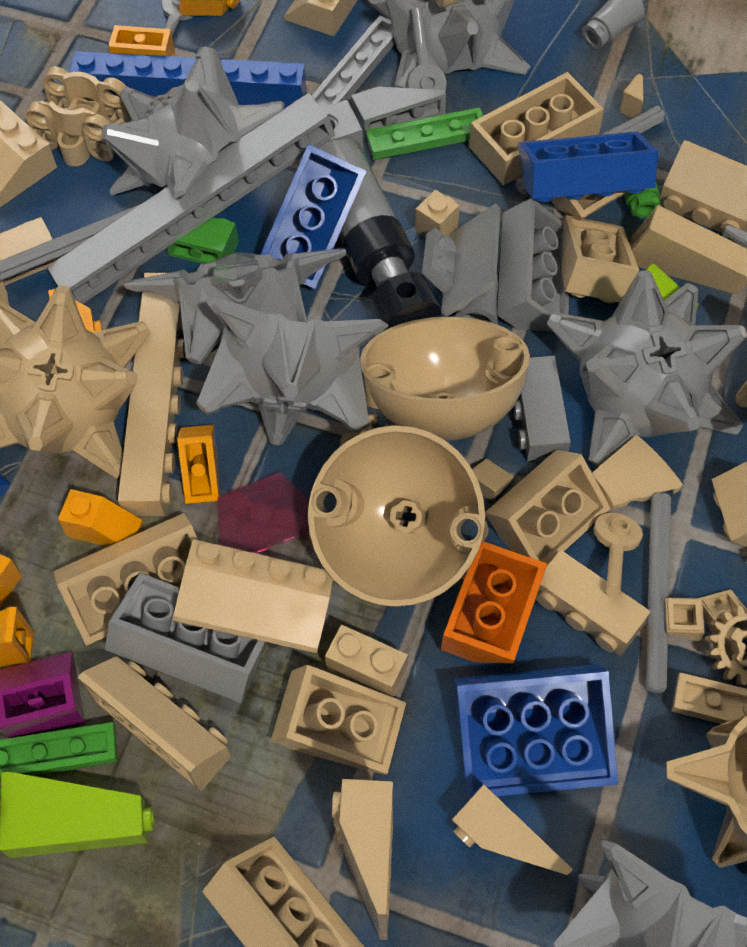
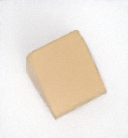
(633, 97)
(492, 479)
(718, 603)
(684, 618)

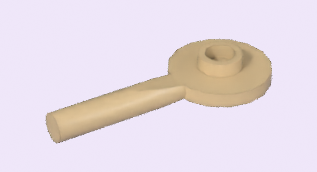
(620, 535)

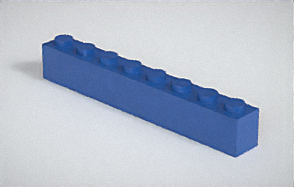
(155, 75)

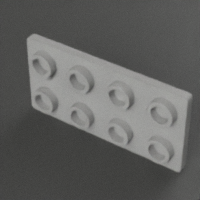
(464, 261)

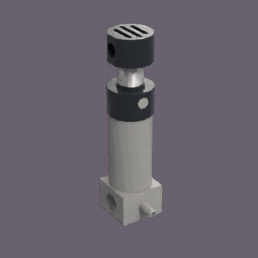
(374, 236)

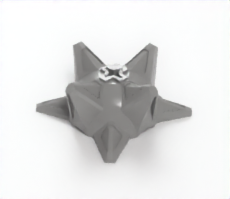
(456, 35)
(183, 130)
(240, 278)
(650, 366)
(287, 367)
(647, 909)

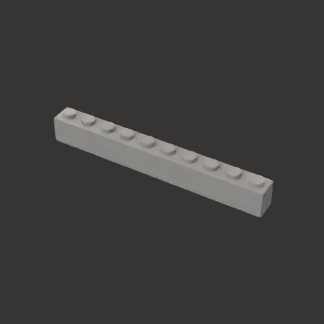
(165, 219)

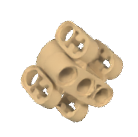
(79, 116)

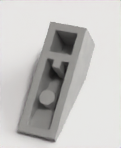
(396, 105)

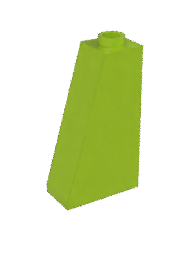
(62, 817)

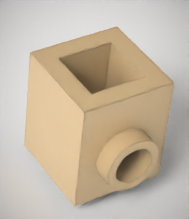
(437, 212)

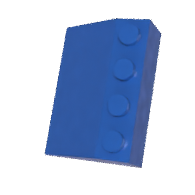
(536, 730)

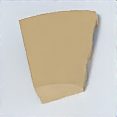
(635, 474)

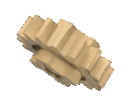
(732, 637)

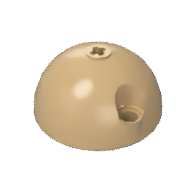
(445, 374)
(371, 545)

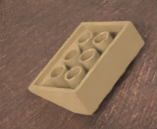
(23, 155)
(365, 829)

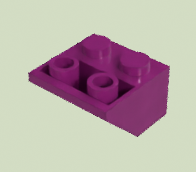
(40, 696)

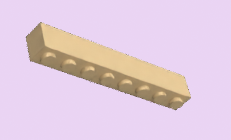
(152, 409)

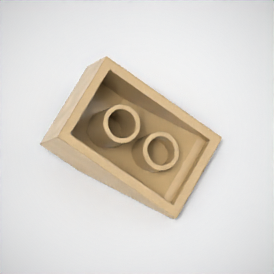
(596, 259)
(338, 720)

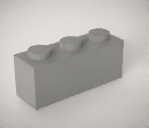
(541, 411)

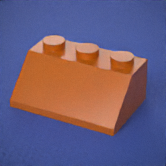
(493, 606)

